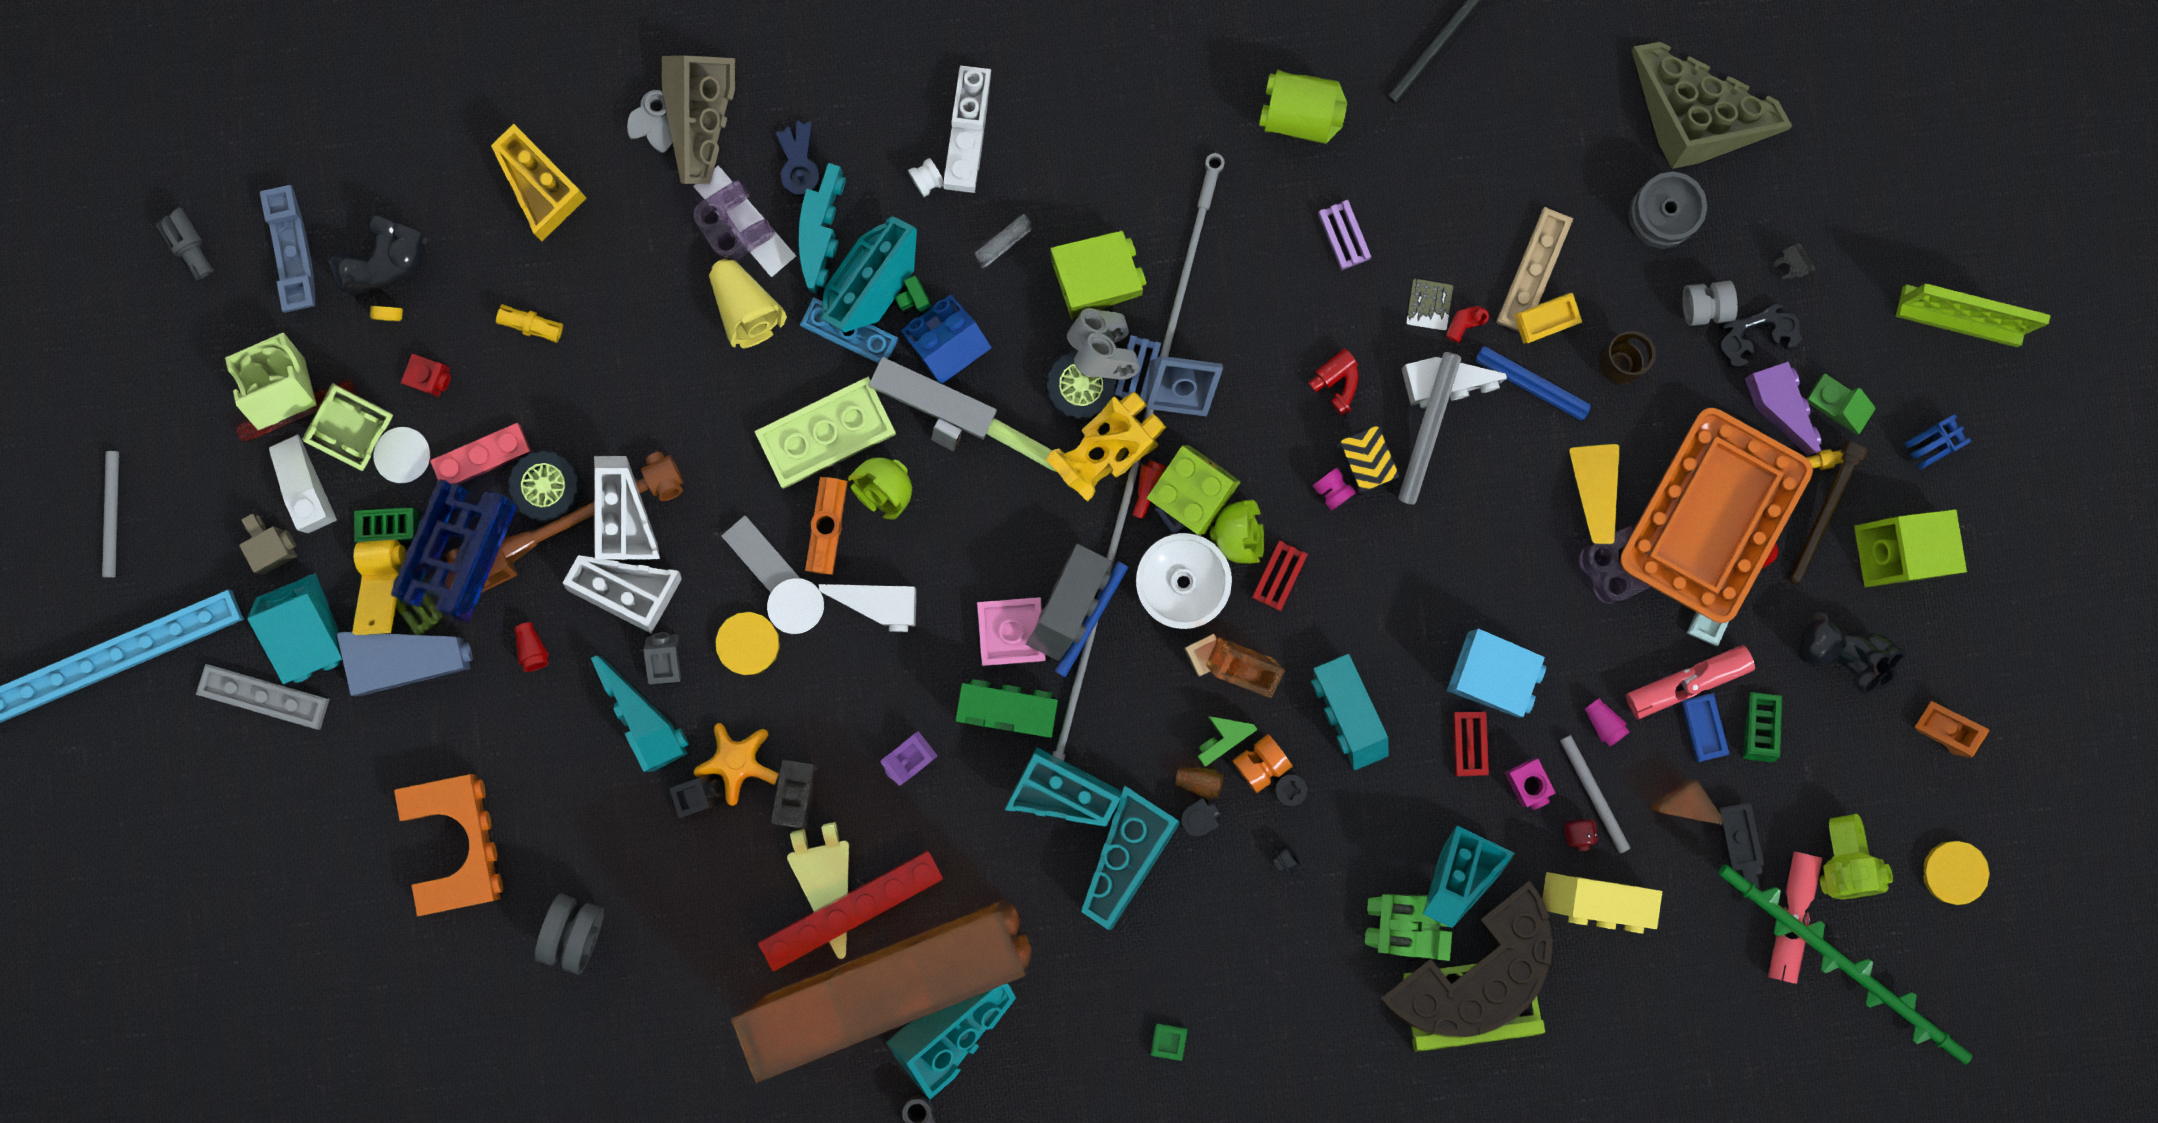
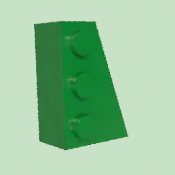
(1007, 708)

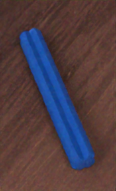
(1533, 383)

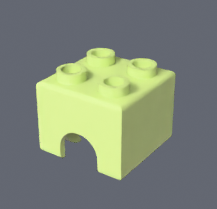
(271, 381)
(347, 427)

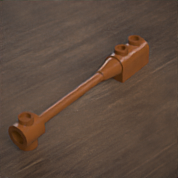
(659, 476)

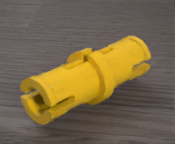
(529, 323)

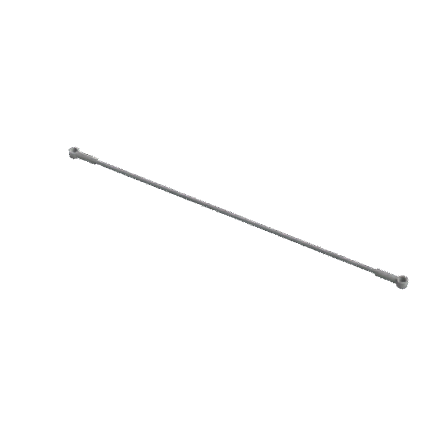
(1203, 205)

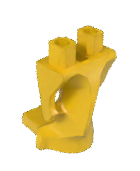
(1124, 434)

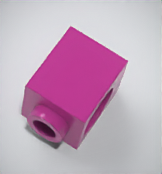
(1517, 778)

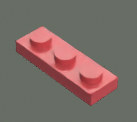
(482, 455)

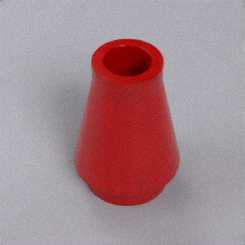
(530, 649)

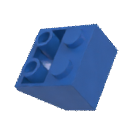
(946, 339)

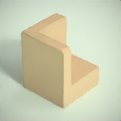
(1199, 654)

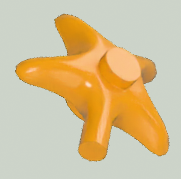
(736, 762)

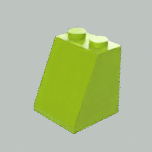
(1097, 272)
(1910, 548)

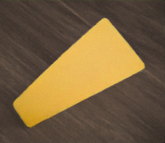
(1597, 483)

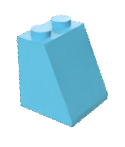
(1497, 673)

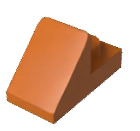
(1954, 731)

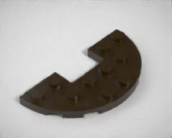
(1491, 990)

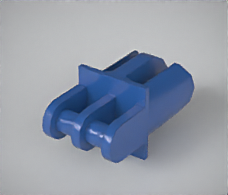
(1940, 440)

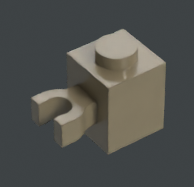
(267, 547)

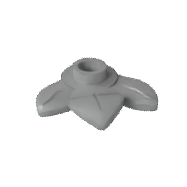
(651, 123)

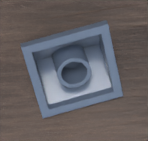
(1182, 385)

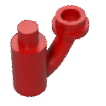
(1331, 372)

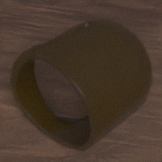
(1629, 360)

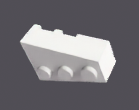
(619, 513)
(624, 590)

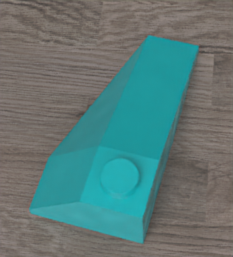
(650, 733)
(939, 1041)

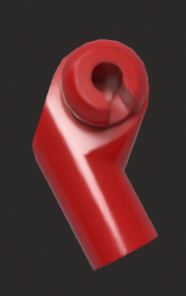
(1465, 319)

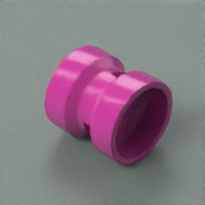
(1334, 489)

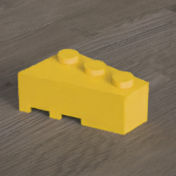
(537, 183)

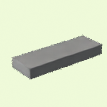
(758, 554)

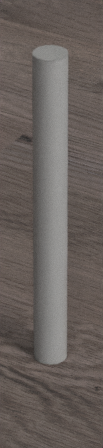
(110, 514)
(1595, 794)

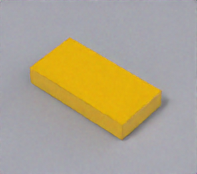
(1548, 318)

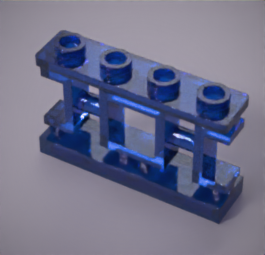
(473, 559)

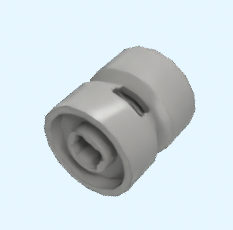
(1713, 303)

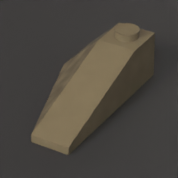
(695, 103)

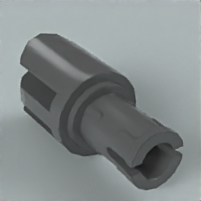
(184, 242)

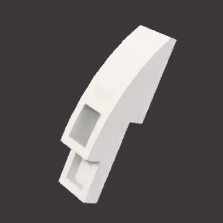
(967, 129)

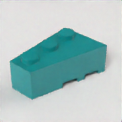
(1351, 712)
(1062, 791)

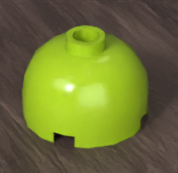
(883, 485)
(1238, 532)

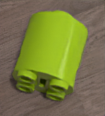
(1304, 107)

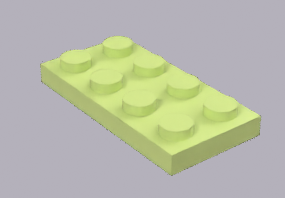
(825, 433)

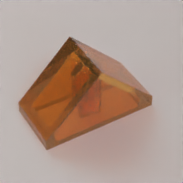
(1689, 802)

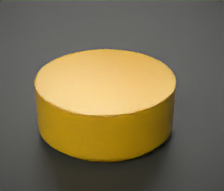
(386, 313)

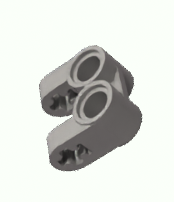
(1094, 339)

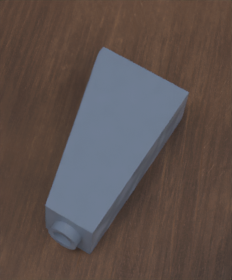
(396, 660)

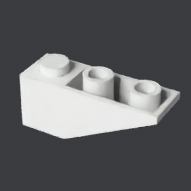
(1421, 375)

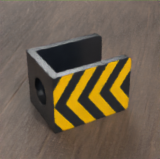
(1367, 460)

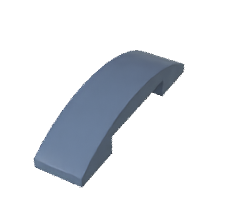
(290, 248)

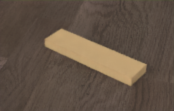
(1535, 265)

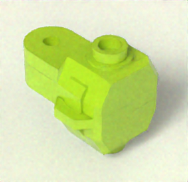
(1852, 870)

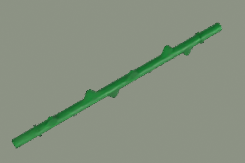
(1834, 959)

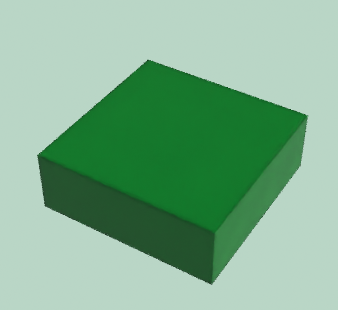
(1168, 1041)

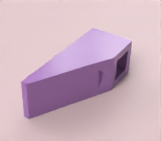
(1780, 401)

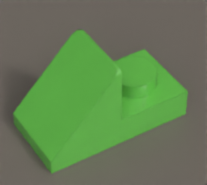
(1841, 404)
(1231, 733)

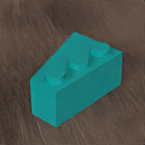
(1463, 875)

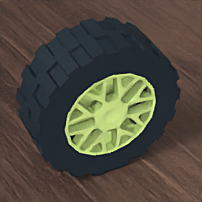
(1075, 393)
(545, 486)

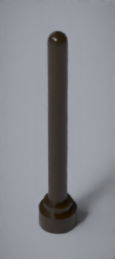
(1852, 456)

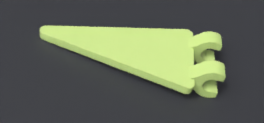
(822, 872)

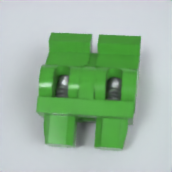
(1406, 929)

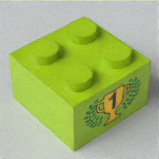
(1193, 489)

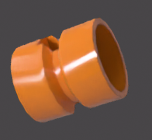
(1262, 763)

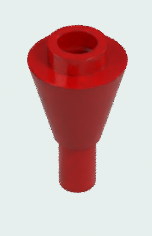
(1148, 478)

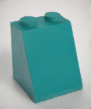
(296, 629)

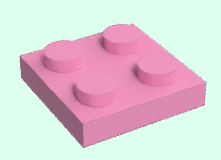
(1005, 630)

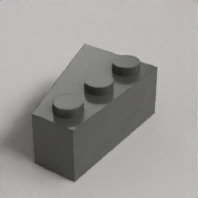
(1070, 602)

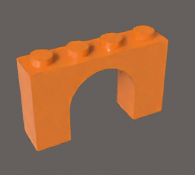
(476, 879)

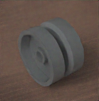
(1683, 200)
(569, 934)

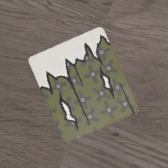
(1429, 304)

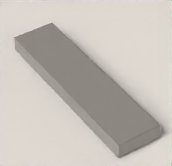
(932, 398)
(262, 696)

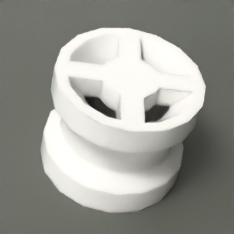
(926, 177)

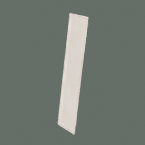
(772, 254)

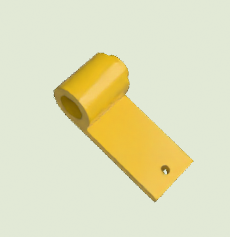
(379, 566)

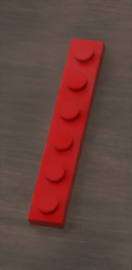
(850, 910)

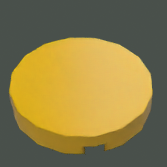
(747, 643)
(1956, 872)

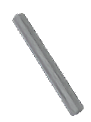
(1429, 427)

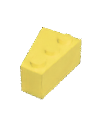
(1603, 902)

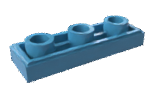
(865, 341)

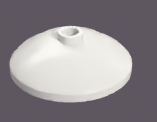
(1189, 557)

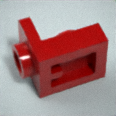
(426, 375)

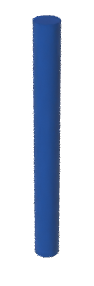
(1104, 597)

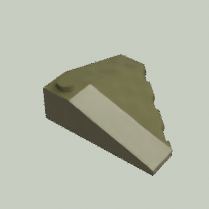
(1699, 113)

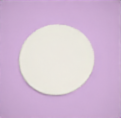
(401, 455)
(795, 606)

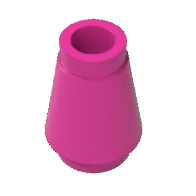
(1606, 722)

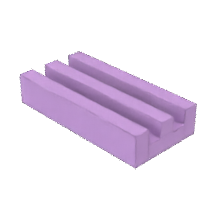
(1335, 210)

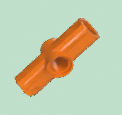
(824, 546)

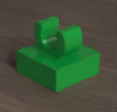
(915, 296)

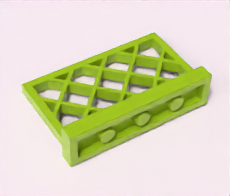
(1968, 314)
(1517, 1028)

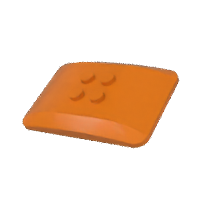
(1716, 515)

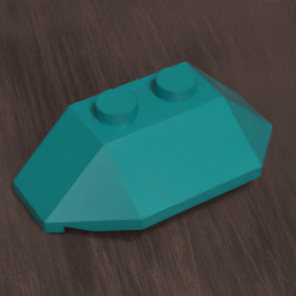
(870, 276)

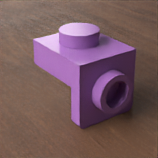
(908, 759)

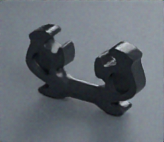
(1784, 326)

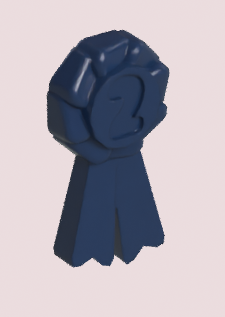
(799, 171)

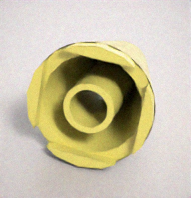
(744, 305)

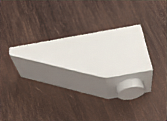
(301, 486)
(884, 604)

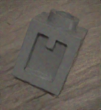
(662, 658)

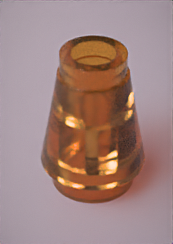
(1200, 781)

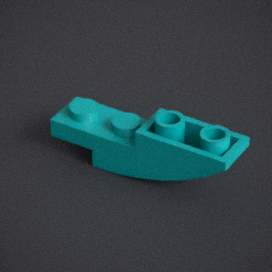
(815, 239)

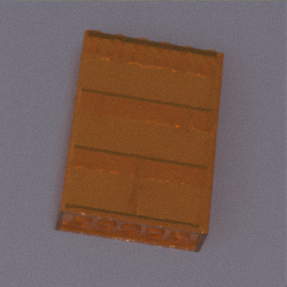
(882, 990)

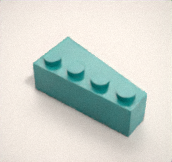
(1131, 849)

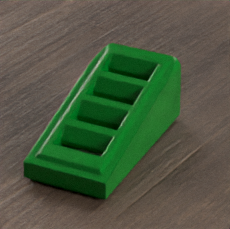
(411, 524)
(1751, 752)

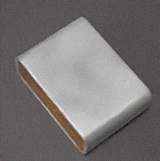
(946, 434)

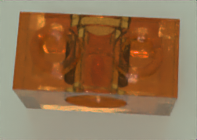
(1245, 667)

